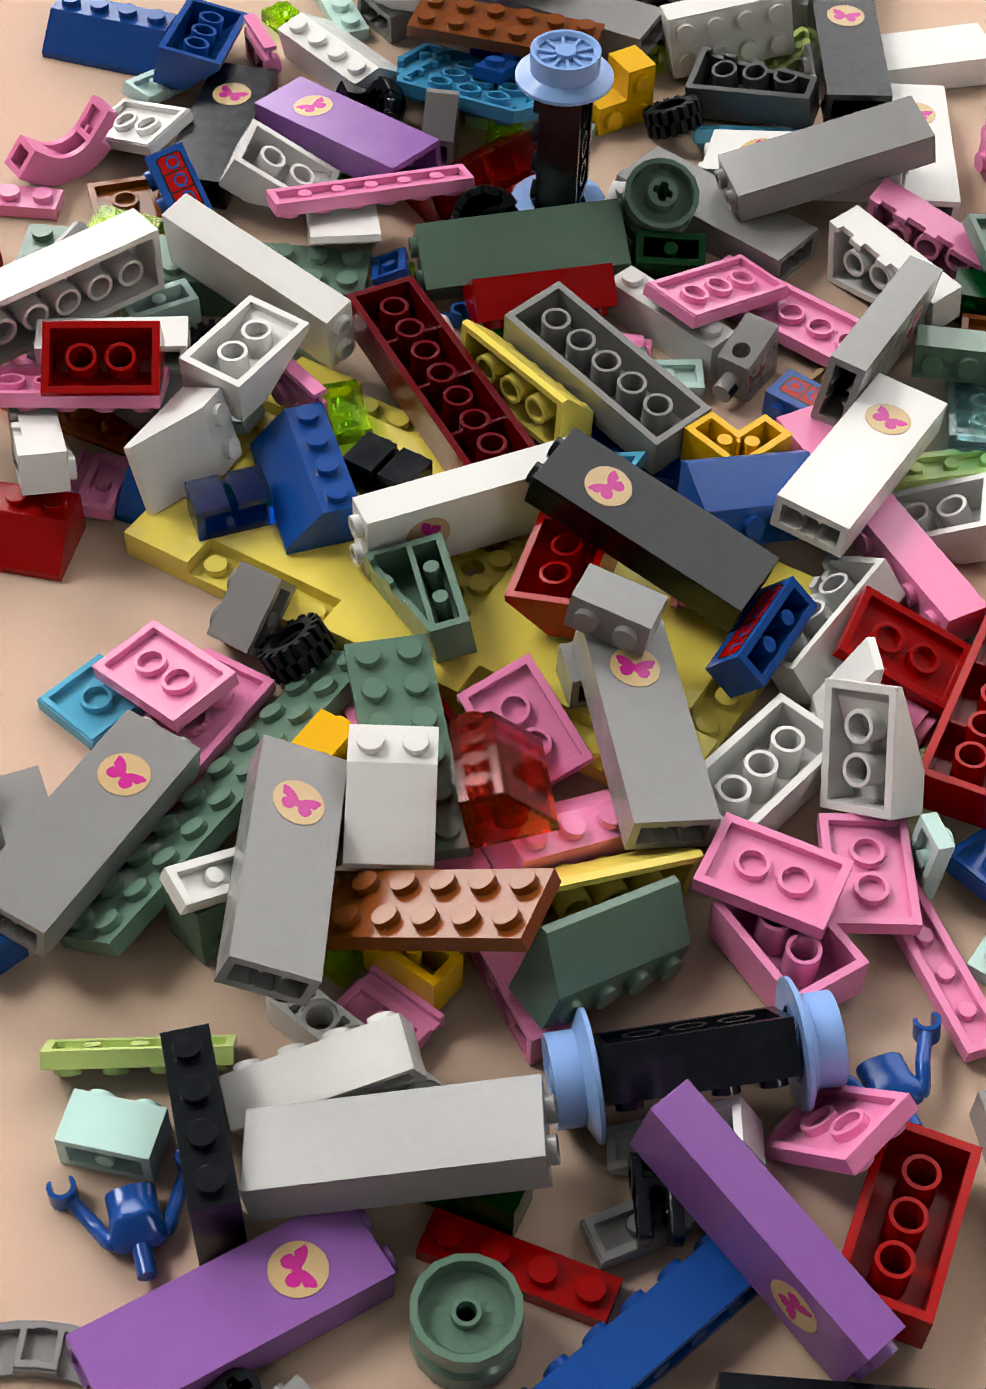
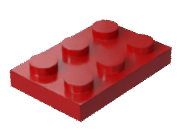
(912, 649)

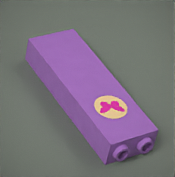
(345, 131)
(767, 1235)
(239, 1307)

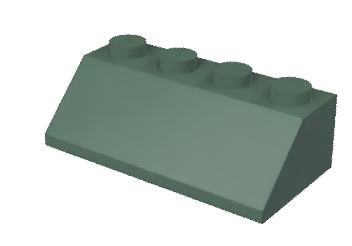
(604, 953)

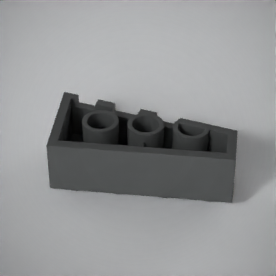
(752, 92)

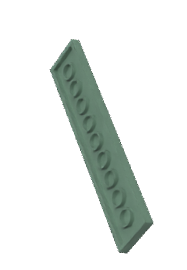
(203, 815)

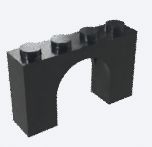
(203, 1142)

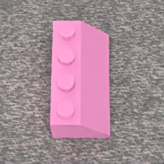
(585, 833)

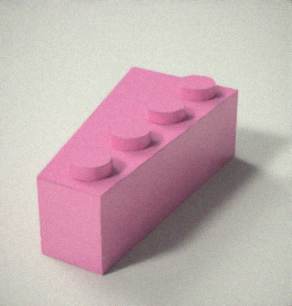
(923, 227)

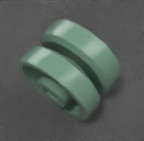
(659, 197)
(466, 1321)

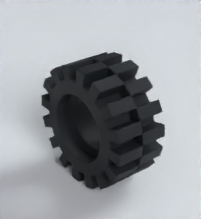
(673, 116)
(296, 648)

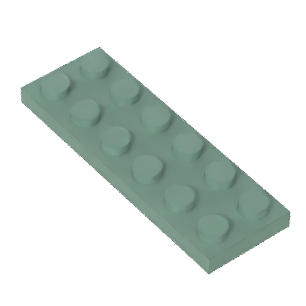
(398, 685)

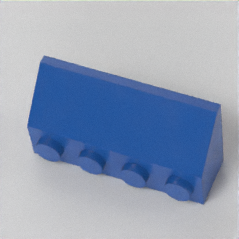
(105, 35)
(196, 44)
(306, 478)
(742, 489)

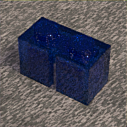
(230, 504)

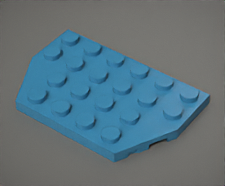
(453, 70)

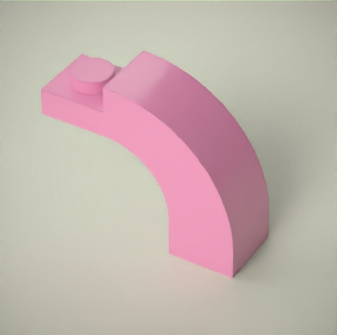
(68, 156)

